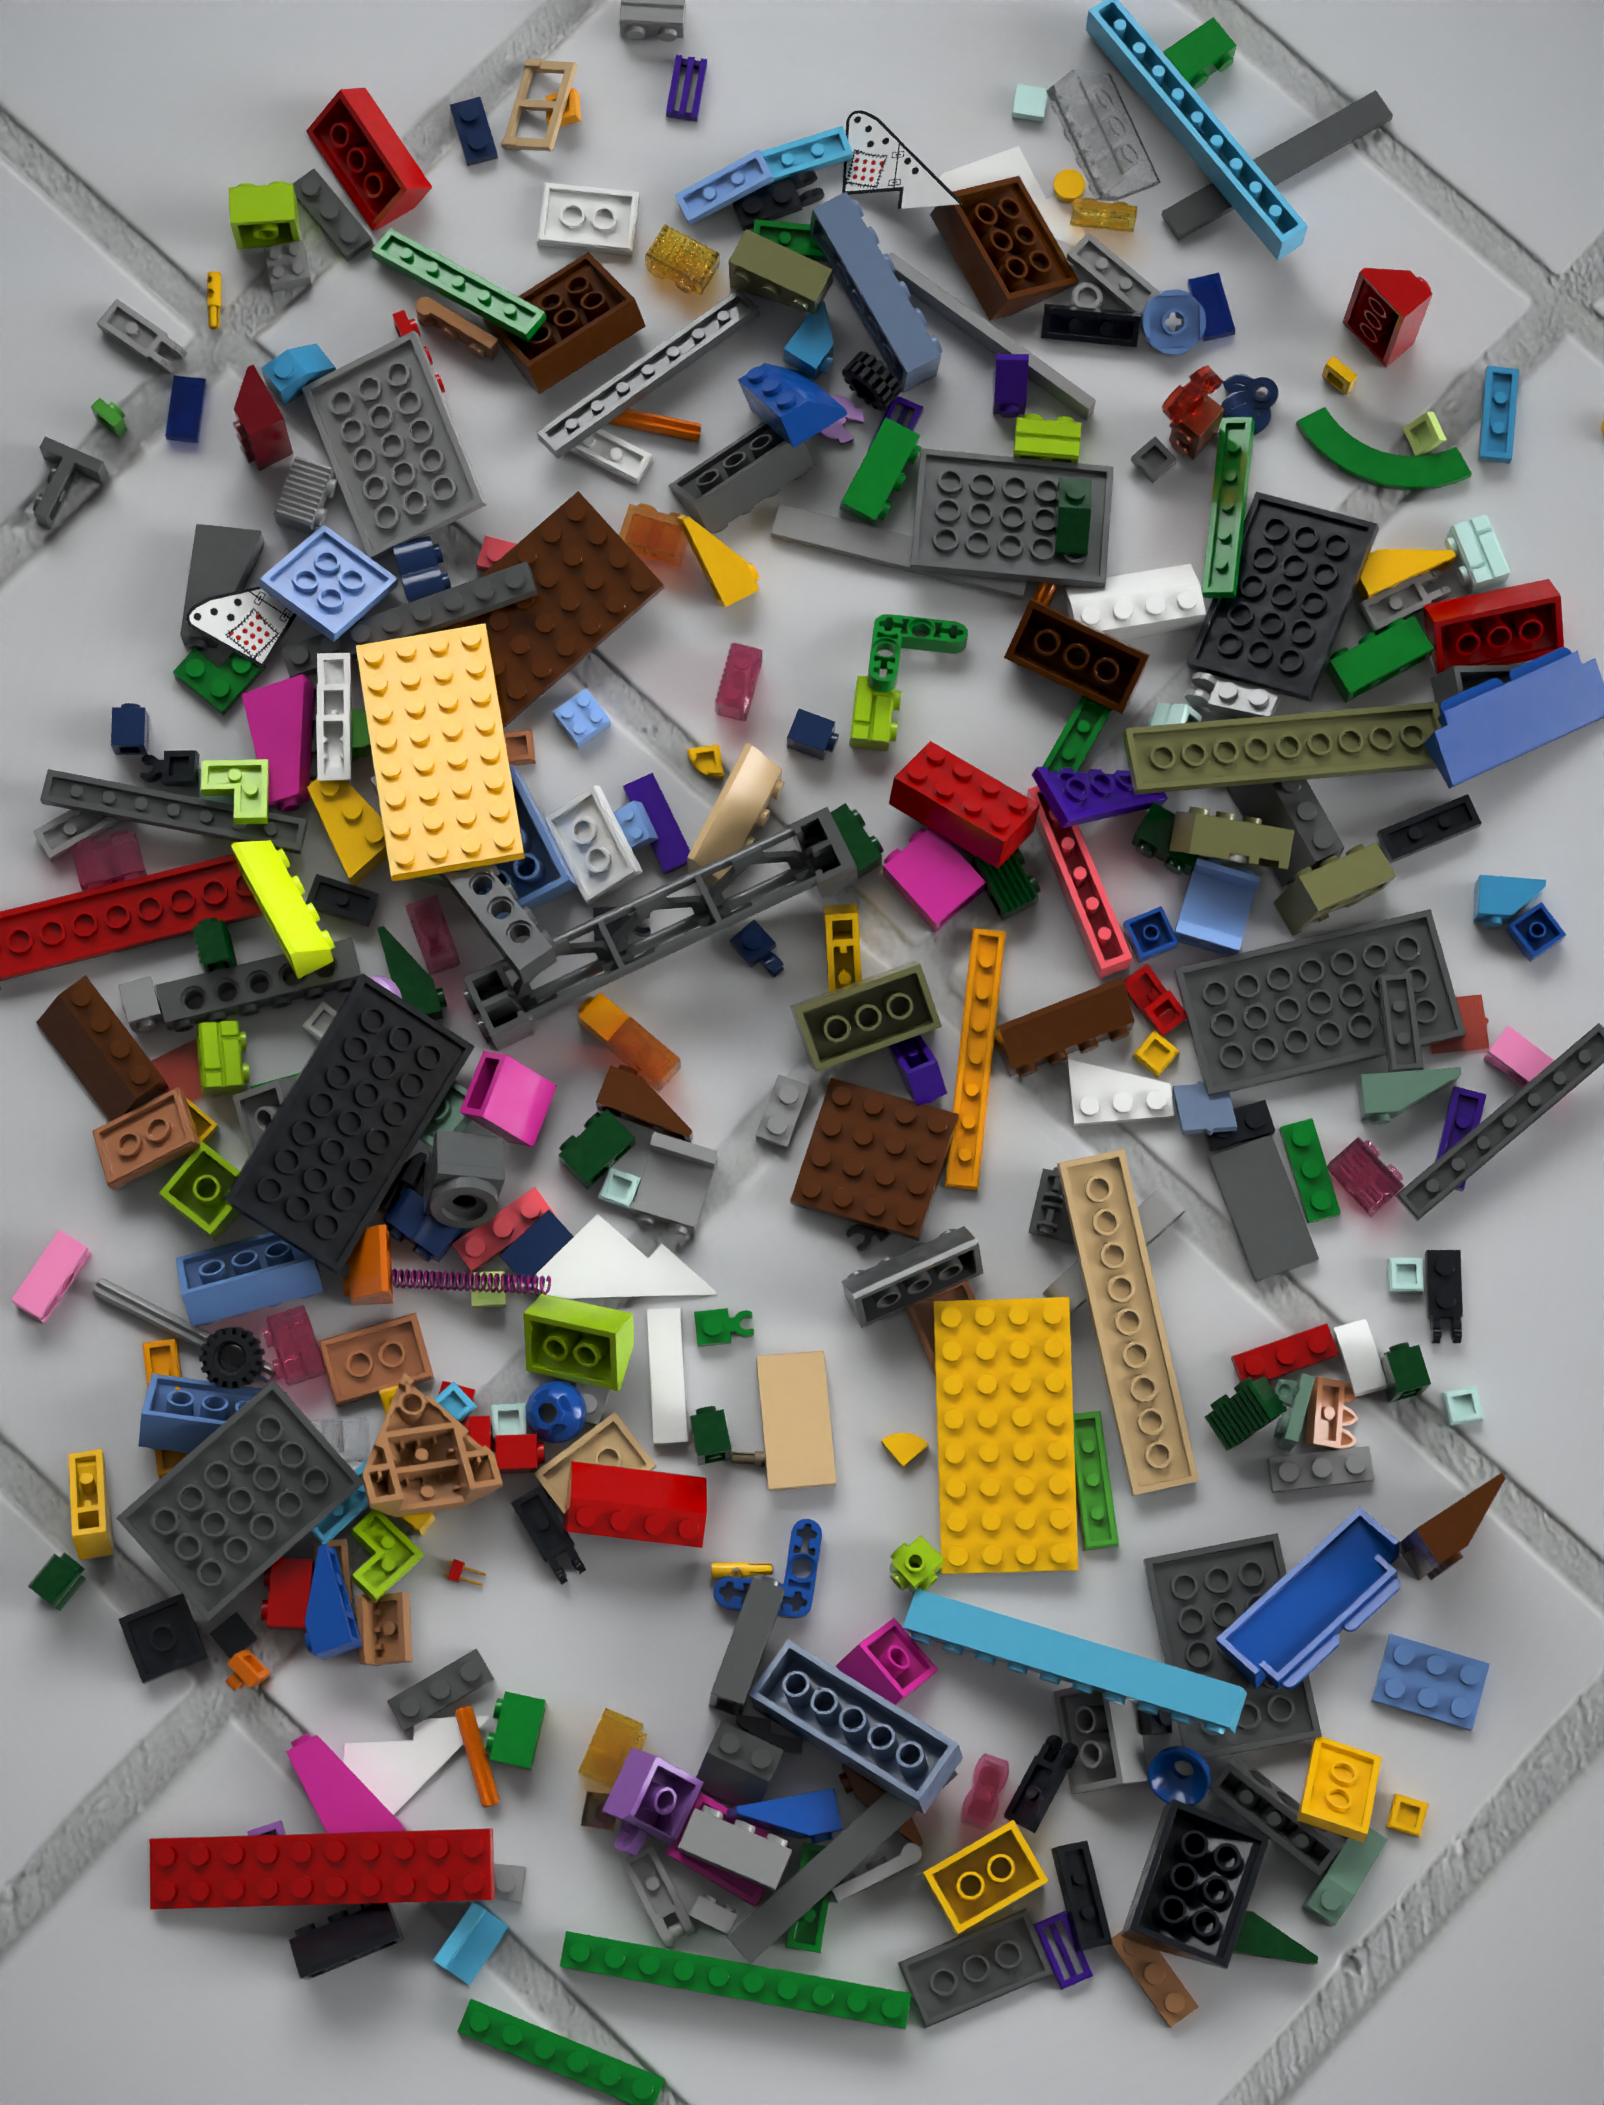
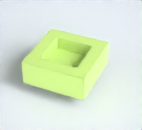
(1424, 433)
(488, 1299)

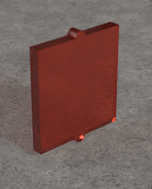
(1475, 1024)
(181, 1070)

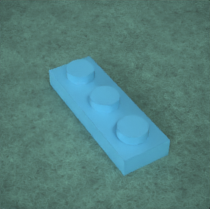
(808, 154)

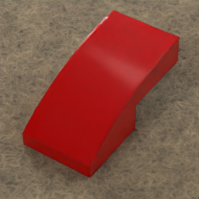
(1153, 1000)

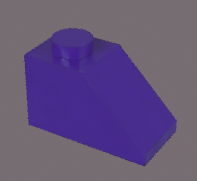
(1010, 385)
(918, 1070)

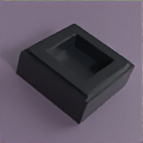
(234, 1635)

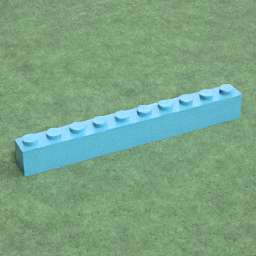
(1196, 128)
(1076, 1661)

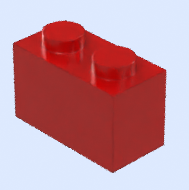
(288, 1593)

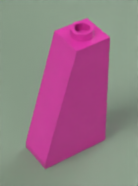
(282, 733)
(336, 1791)

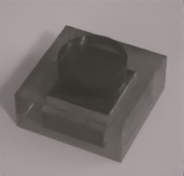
(593, 1815)

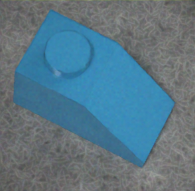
(812, 345)
(294, 370)
(1502, 898)

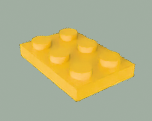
(1339, 1788)

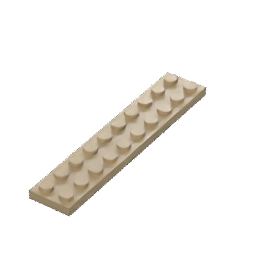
(1127, 1322)

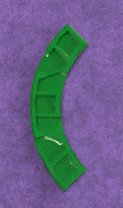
(1377, 466)

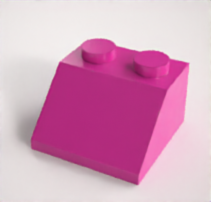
(888, 1663)

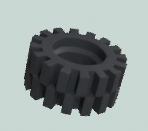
(872, 380)
(213, 1349)

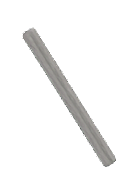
(171, 1323)

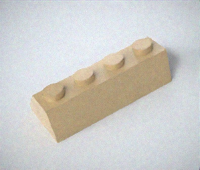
(737, 811)

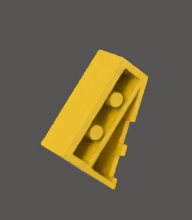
(351, 827)

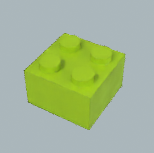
(264, 214)
(199, 1189)

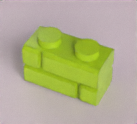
(1047, 438)
(872, 717)
(221, 1058)

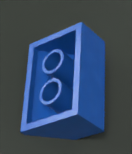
(789, 402)

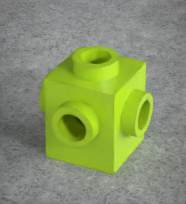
(920, 1555)

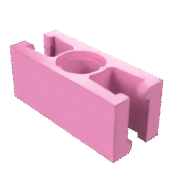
(1517, 1057)
(51, 1276)

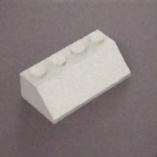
(1140, 603)

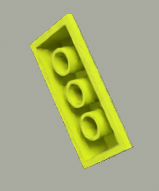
(283, 905)

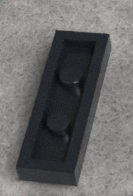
(1090, 325)
(1429, 828)
(1081, 1896)

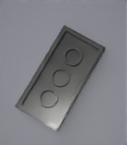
(1263, 1208)
(975, 1968)

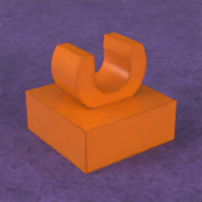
(246, 1670)

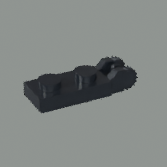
(777, 200)
(1444, 1292)
(546, 1531)
(1041, 1783)

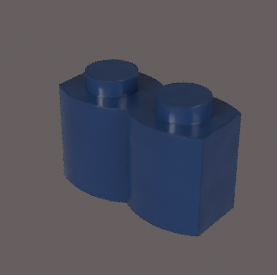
(420, 568)
(409, 1222)

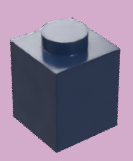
(130, 730)
(812, 735)

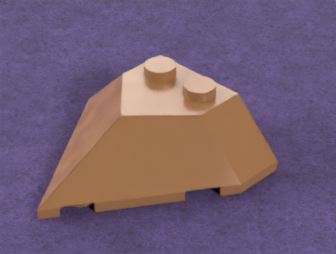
(425, 1459)

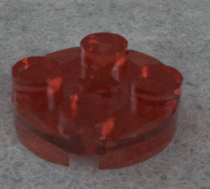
(1192, 395)

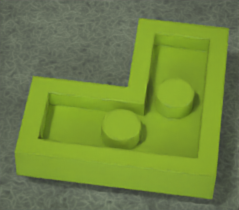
(245, 780)
(391, 1551)

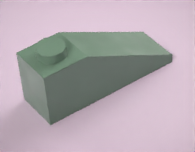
(1392, 1093)
(1343, 1878)

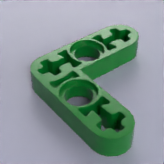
(895, 640)

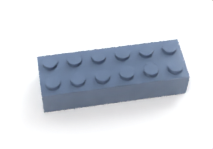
(875, 291)
(856, 1726)

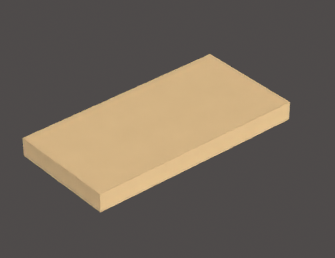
(796, 1421)

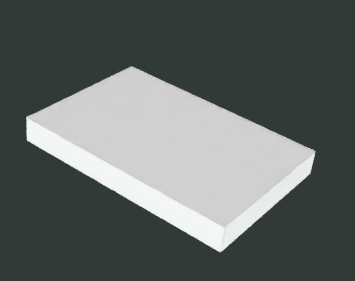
(588, 218)
(593, 845)

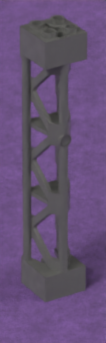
(819, 863)

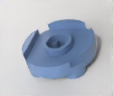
(1185, 335)

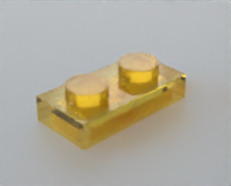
(1103, 215)

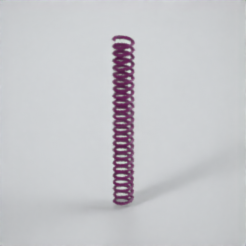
(470, 1278)

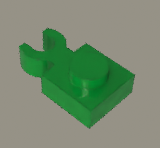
(716, 1327)

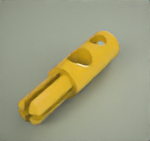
(214, 299)
(725, 1569)

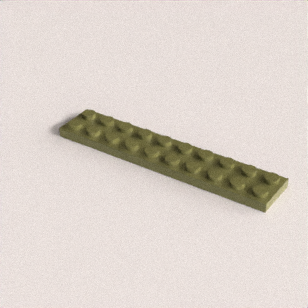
(1280, 748)

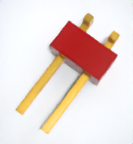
(456, 1571)

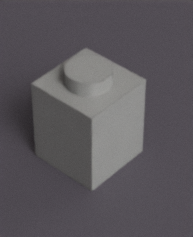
(141, 1004)

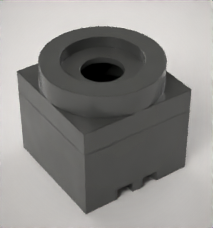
(463, 1178)

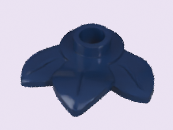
(1245, 403)

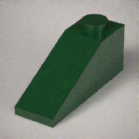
(411, 979)
(1264, 1940)

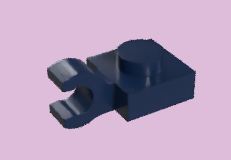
(756, 946)

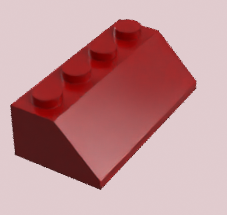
(368, 157)
(1387, 311)
(1495, 626)
(636, 1504)

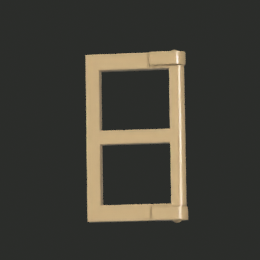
(557, 107)

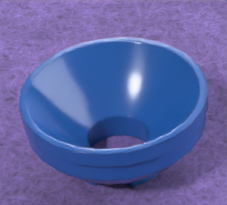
(569, 1407)
(1170, 1784)

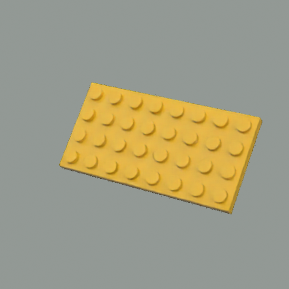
(439, 752)
(1005, 1436)

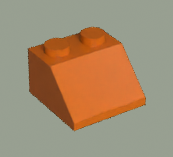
(370, 1268)

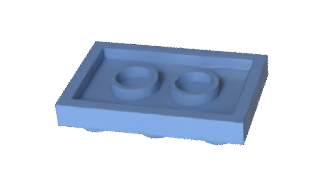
(1430, 1682)

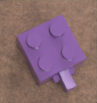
(650, 1800)

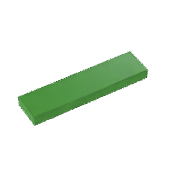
(1093, 1483)

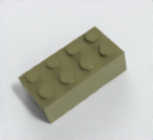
(865, 1016)

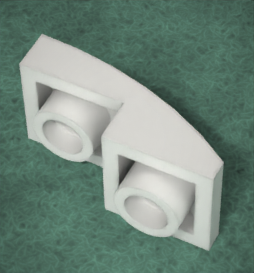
(1360, 1358)

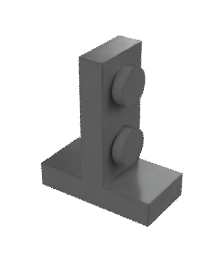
(63, 477)

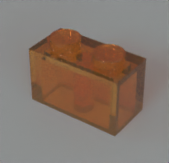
(654, 534)
(644, 1053)

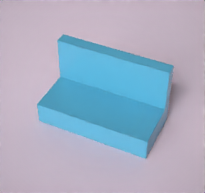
(471, 1943)

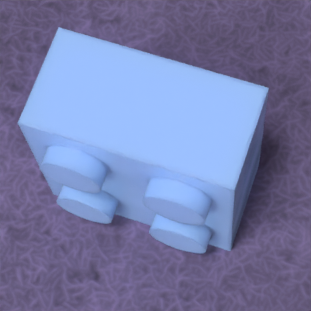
(582, 718)
(636, 825)

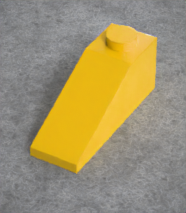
(1392, 566)
(724, 569)
(842, 945)
(90, 1505)

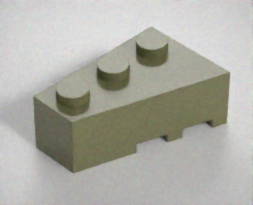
(1231, 839)
(1333, 886)

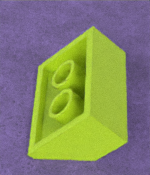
(578, 1341)

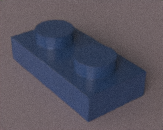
(473, 131)

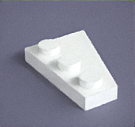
(1115, 1096)

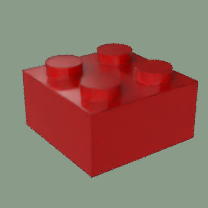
(481, 1430)

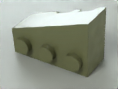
(778, 273)

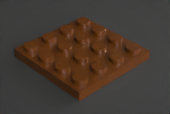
(874, 1159)

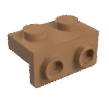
(384, 1629)

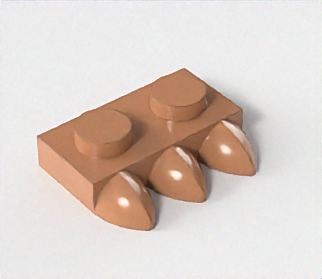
(1328, 1415)

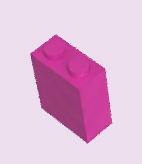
(933, 877)
(508, 1098)

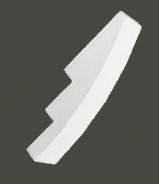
(334, 717)

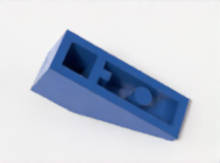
(329, 1612)
(798, 1816)

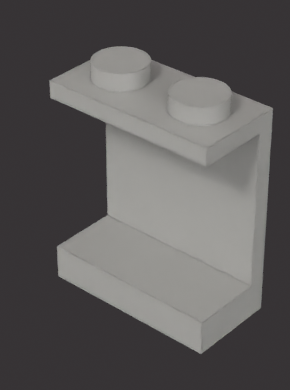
(674, 1184)

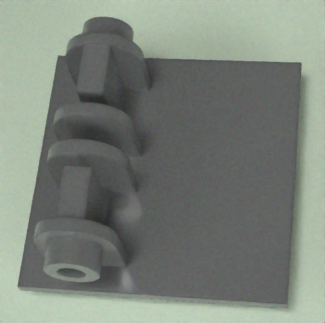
(1050, 1210)

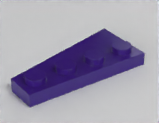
(1091, 795)

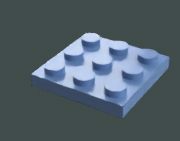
(328, 582)

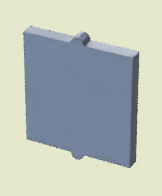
(1202, 1112)

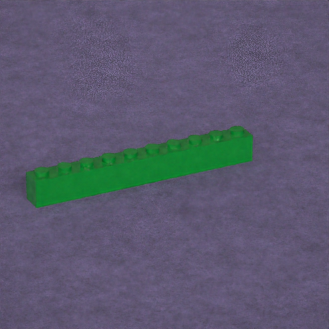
(735, 1980)

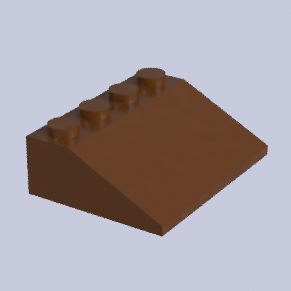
(1004, 247)
(584, 319)
(1438, 1541)

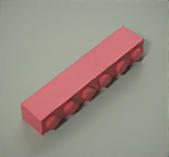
(1082, 891)

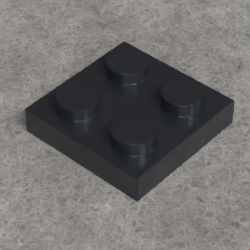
(163, 1638)

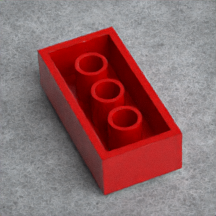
(964, 804)

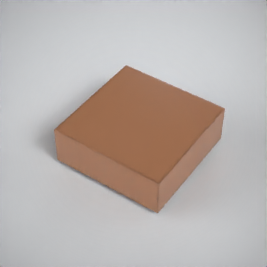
(520, 747)

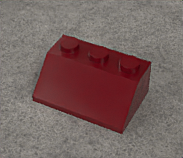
(260, 423)

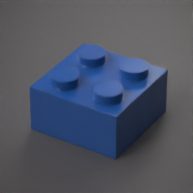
(1535, 932)
(1150, 934)

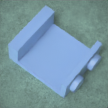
(1216, 907)

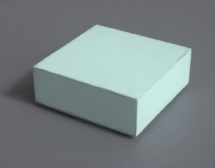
(1030, 102)
(619, 1188)
(1405, 1275)
(1462, 1406)
(509, 1419)

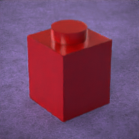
(518, 1453)

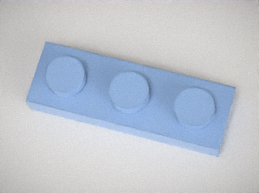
(724, 187)

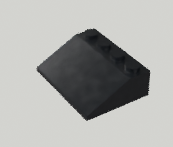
(1195, 1885)

